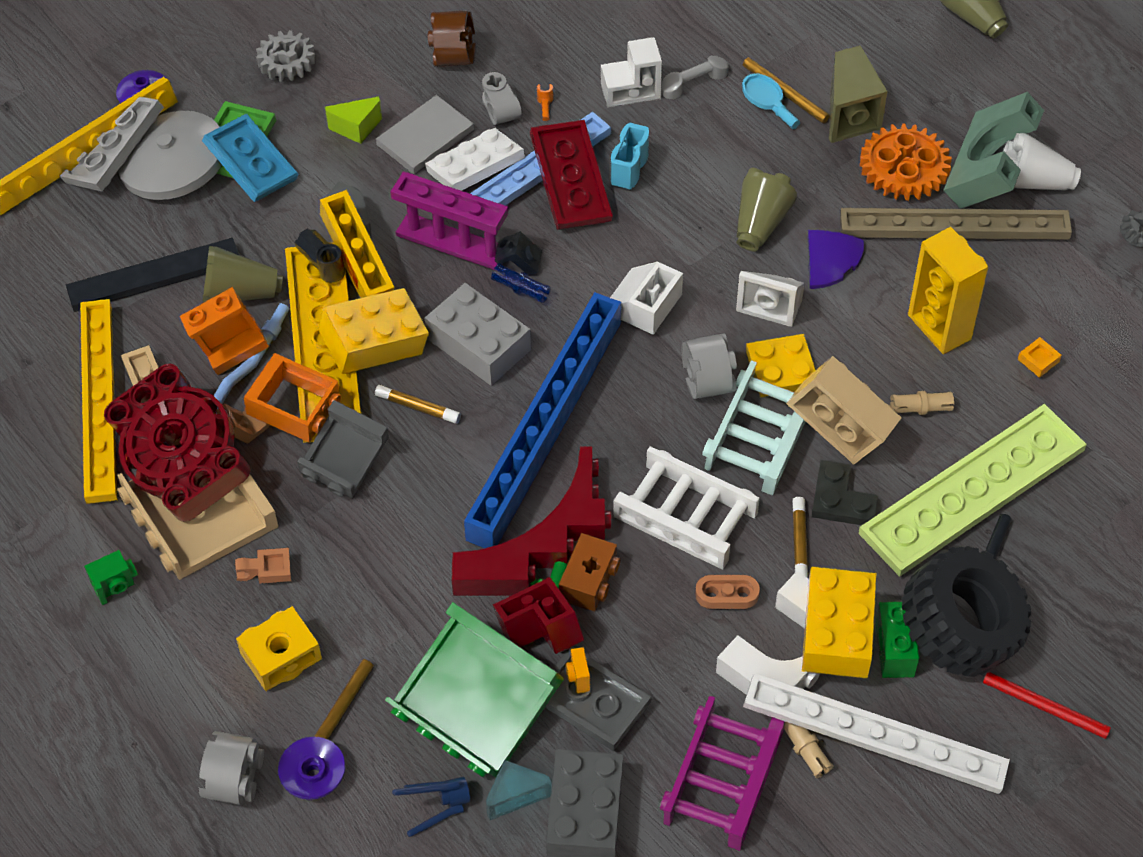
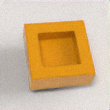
(1039, 357)
(578, 670)

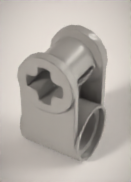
(499, 99)

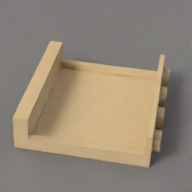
(214, 533)

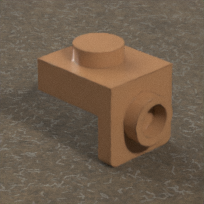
(245, 427)

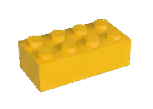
(947, 290)

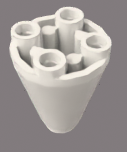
(1041, 165)

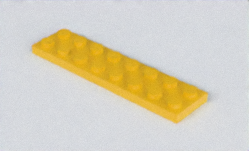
(307, 299)

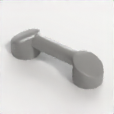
(673, 82)

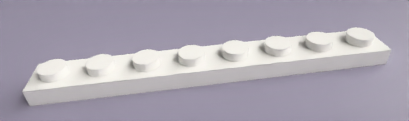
(876, 733)

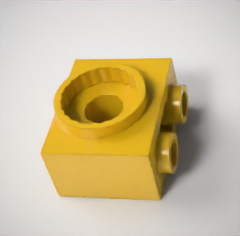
(281, 631)

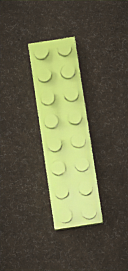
(971, 489)

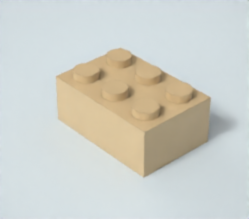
(843, 410)

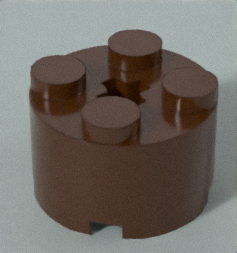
(452, 38)

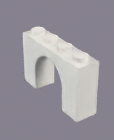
(742, 660)

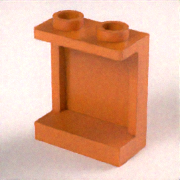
(224, 330)

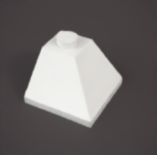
(769, 297)

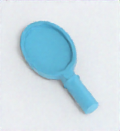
(767, 94)

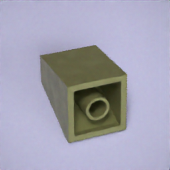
(855, 96)

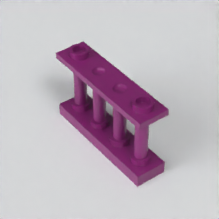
(454, 205)
(746, 795)

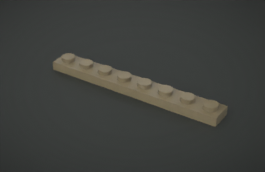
(966, 222)

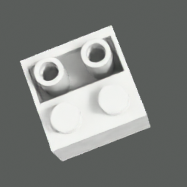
(648, 295)

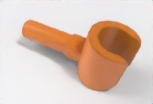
(545, 98)

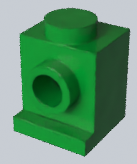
(110, 575)

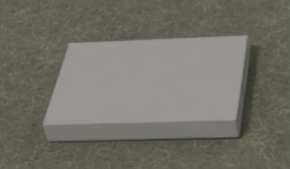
(425, 134)

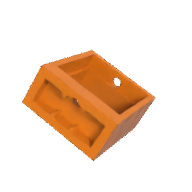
(268, 381)

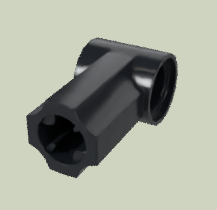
(322, 255)

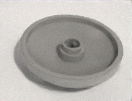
(171, 157)

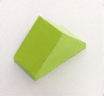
(354, 118)

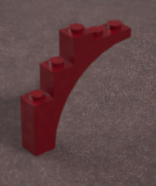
(512, 565)

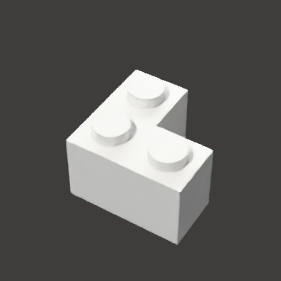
(636, 78)

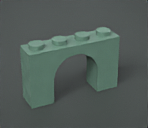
(977, 172)

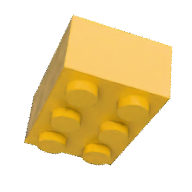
(373, 330)
(839, 622)

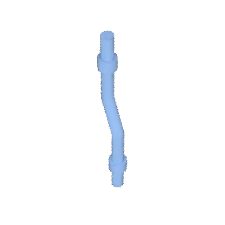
(271, 331)

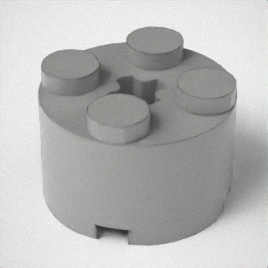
(709, 366)
(230, 768)

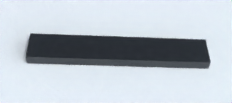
(145, 275)

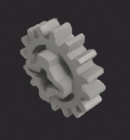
(285, 55)

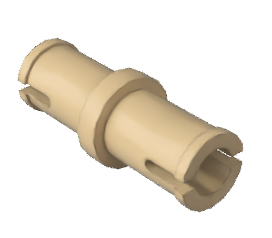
(922, 402)
(807, 746)

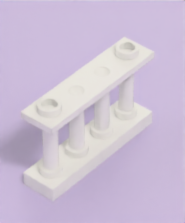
(674, 531)

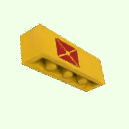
(355, 244)

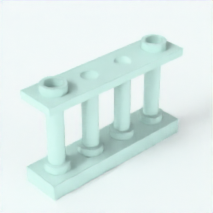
(780, 448)

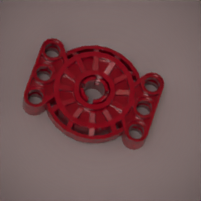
(152, 428)

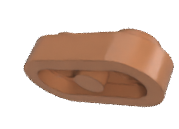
(727, 590)

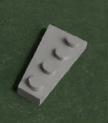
(114, 146)

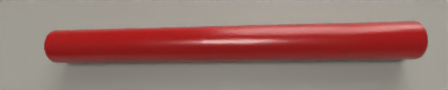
(1047, 705)

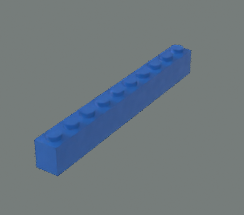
(542, 422)

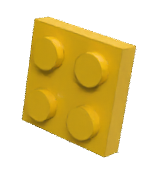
(781, 361)

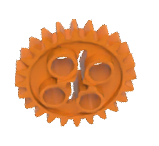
(905, 162)

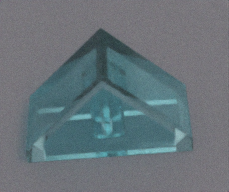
(516, 789)

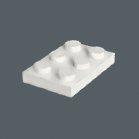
(475, 160)

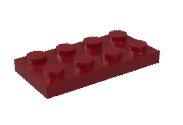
(570, 174)

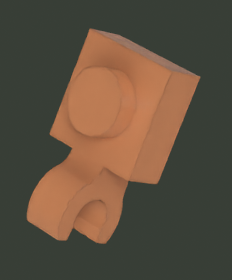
(270, 566)

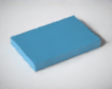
(250, 157)

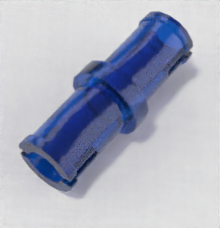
(520, 283)

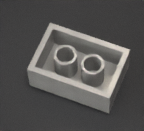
(478, 333)

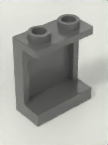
(343, 450)

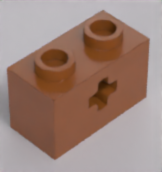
(589, 571)

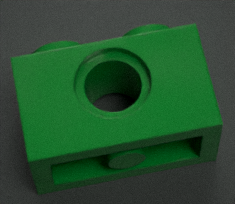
(896, 650)

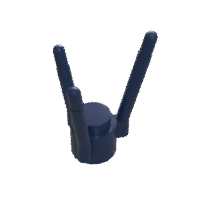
(451, 792)

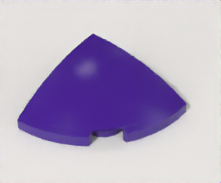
(831, 256)

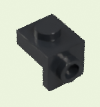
(520, 251)

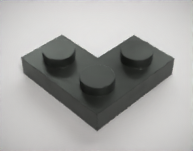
(837, 503)

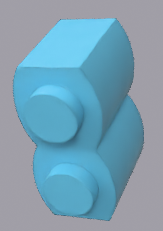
(629, 155)

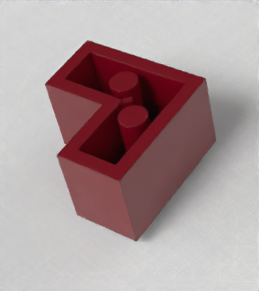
(539, 613)

